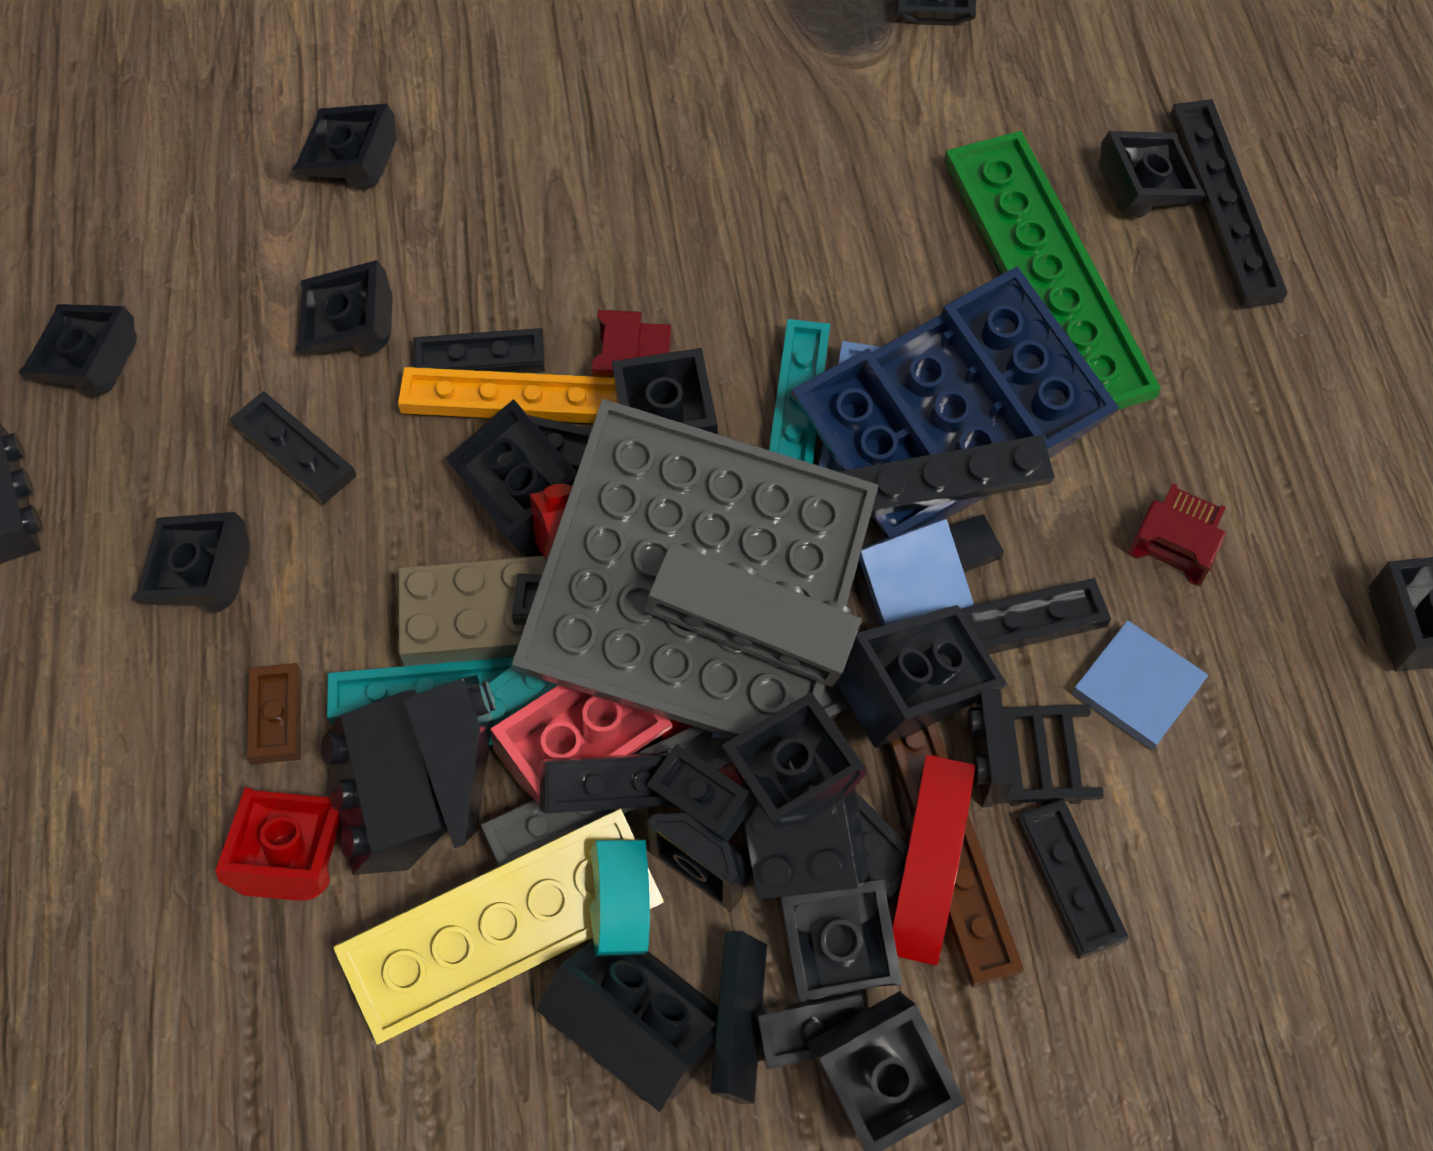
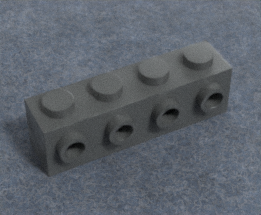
(753, 613)

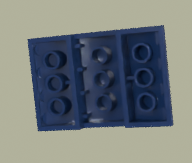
(964, 380)

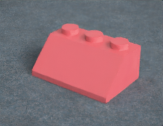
(570, 726)

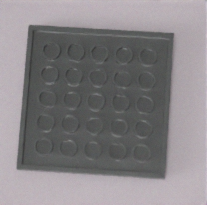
(672, 482)

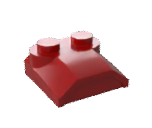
(279, 846)

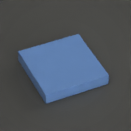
(915, 573)
(1140, 685)

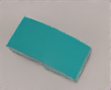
(622, 897)

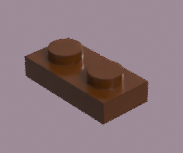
(274, 713)

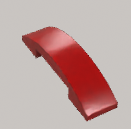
(932, 859)

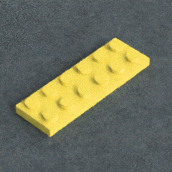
(478, 932)

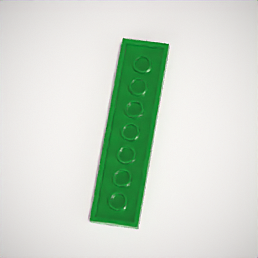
(1032, 231)

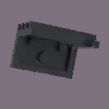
(998, 756)

